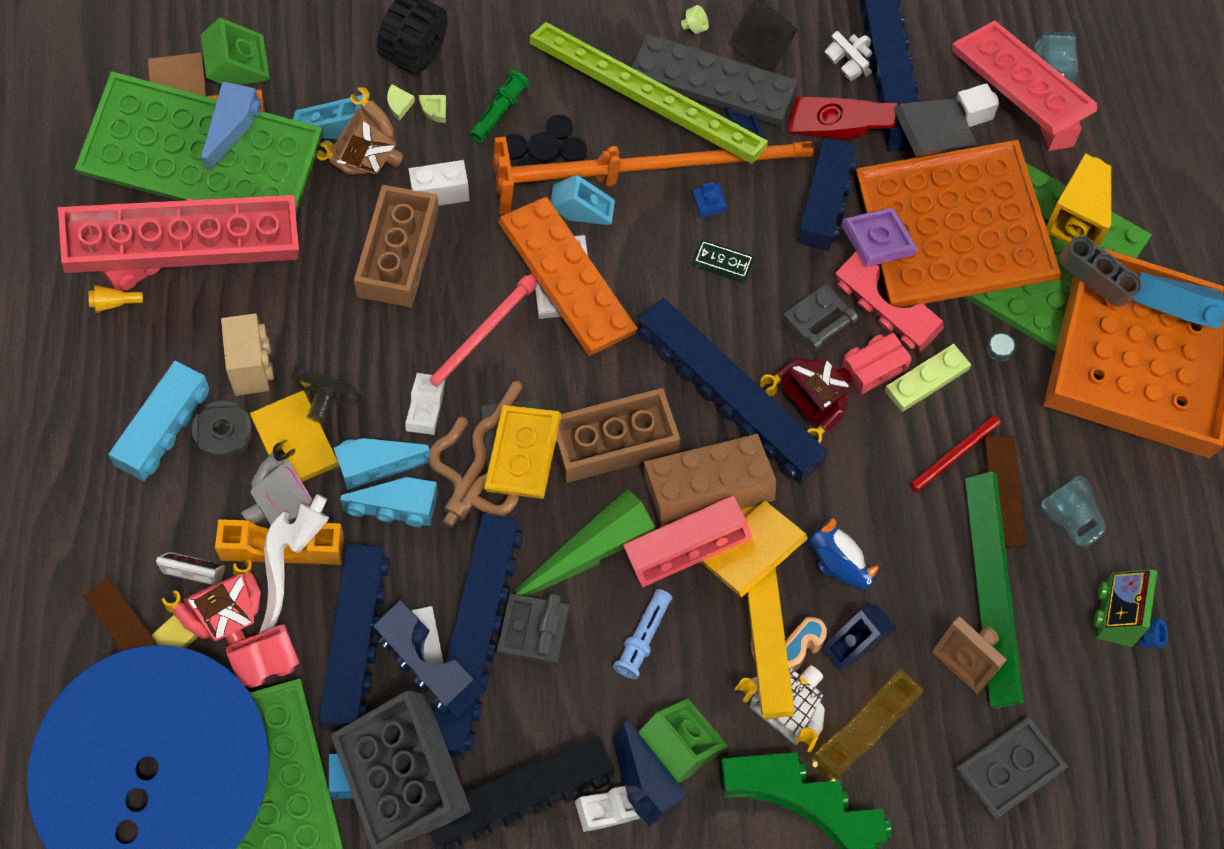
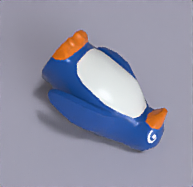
(841, 556)

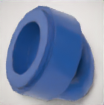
(1156, 635)

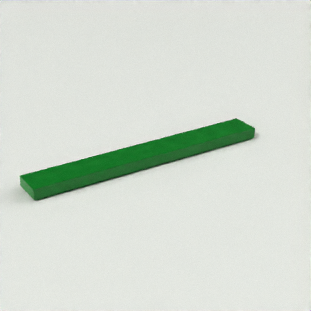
(994, 585)

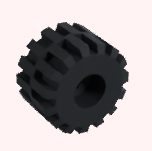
(412, 33)

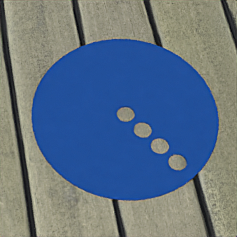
(157, 706)

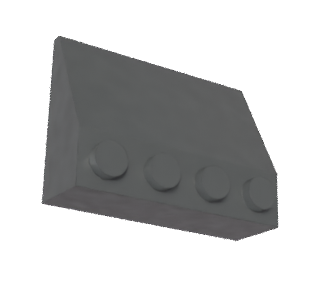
(400, 771)

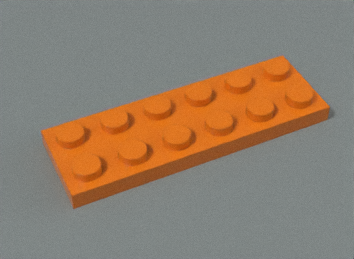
(567, 276)

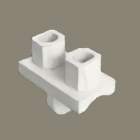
(857, 63)

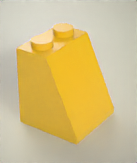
(1084, 204)

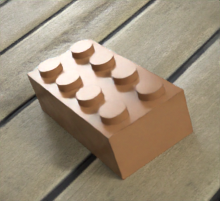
(396, 246)
(616, 435)
(708, 474)

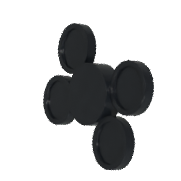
(545, 146)

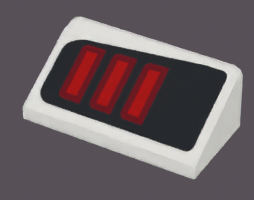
(190, 568)

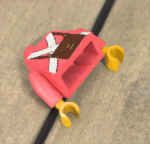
(221, 608)

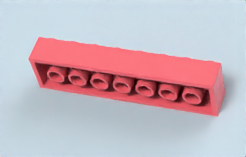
(178, 233)

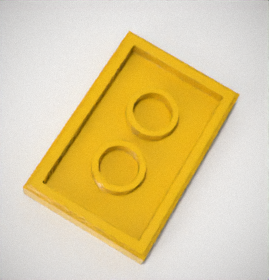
(288, 422)
(522, 451)
(749, 562)

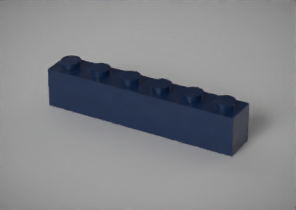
(353, 636)

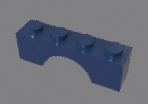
(448, 681)

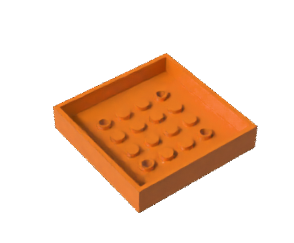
(1143, 367)

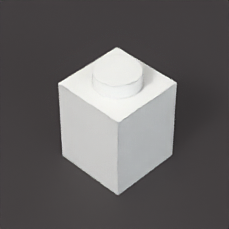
(978, 104)

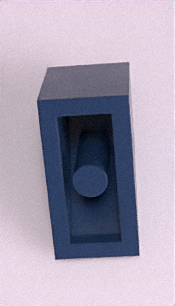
(858, 636)

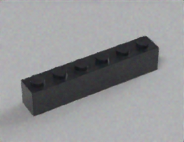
(528, 791)

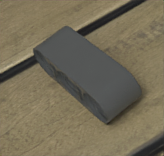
(1113, 274)

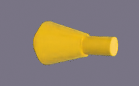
(107, 298)

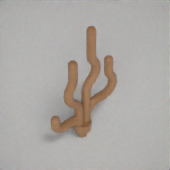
(468, 488)

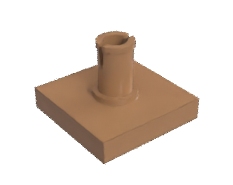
(970, 654)

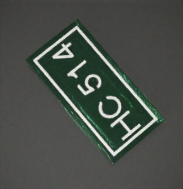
(723, 261)

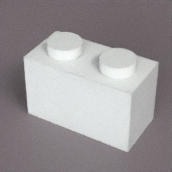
(443, 179)

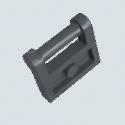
(816, 310)

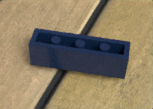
(826, 194)

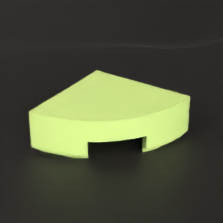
(399, 101)
(434, 107)

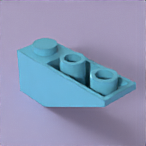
(400, 500)

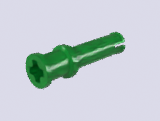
(504, 98)

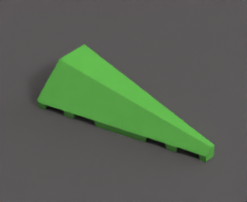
(601, 537)

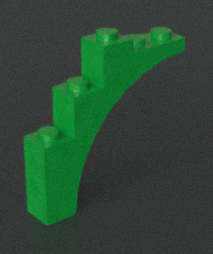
(779, 781)

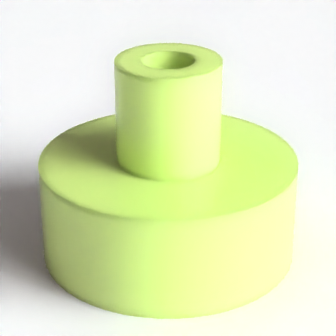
(695, 20)

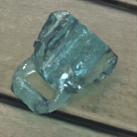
(1073, 508)

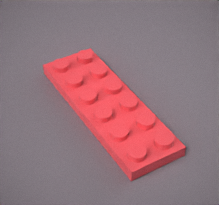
(1024, 78)

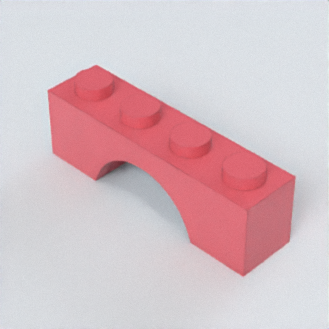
(914, 324)

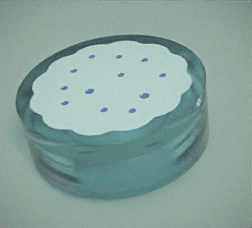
(1001, 346)

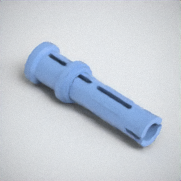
(640, 648)

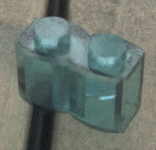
(1060, 52)

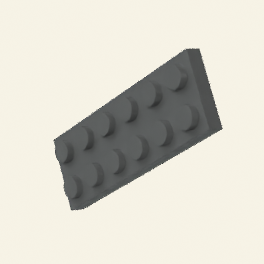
(716, 79)

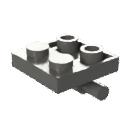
(533, 629)

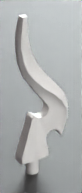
(279, 536)

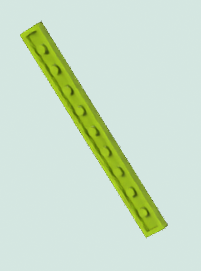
(649, 92)

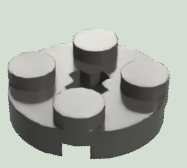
(226, 445)

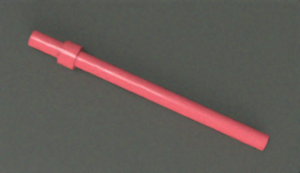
(524, 287)

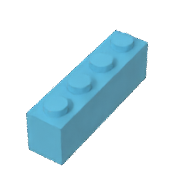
(159, 421)

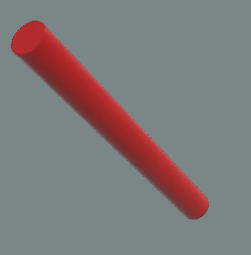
(954, 454)

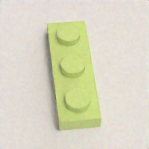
(927, 377)

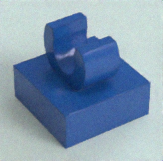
(709, 200)

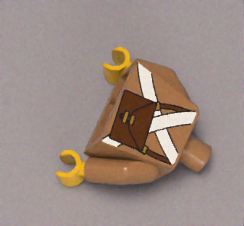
(364, 142)

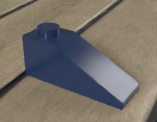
(646, 779)

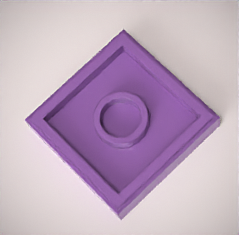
(879, 237)

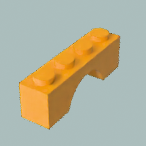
(245, 540)

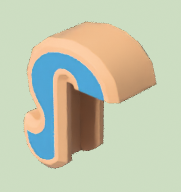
(808, 634)

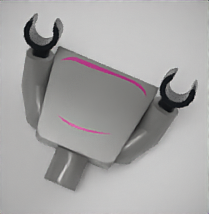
(277, 489)

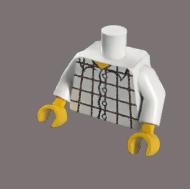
(808, 713)

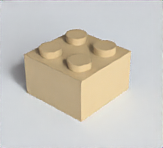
(247, 354)

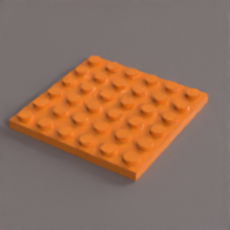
(970, 223)

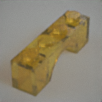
(867, 727)

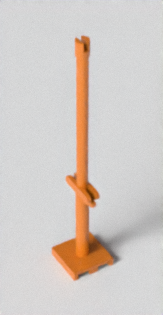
(610, 165)

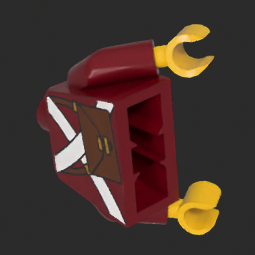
(815, 389)

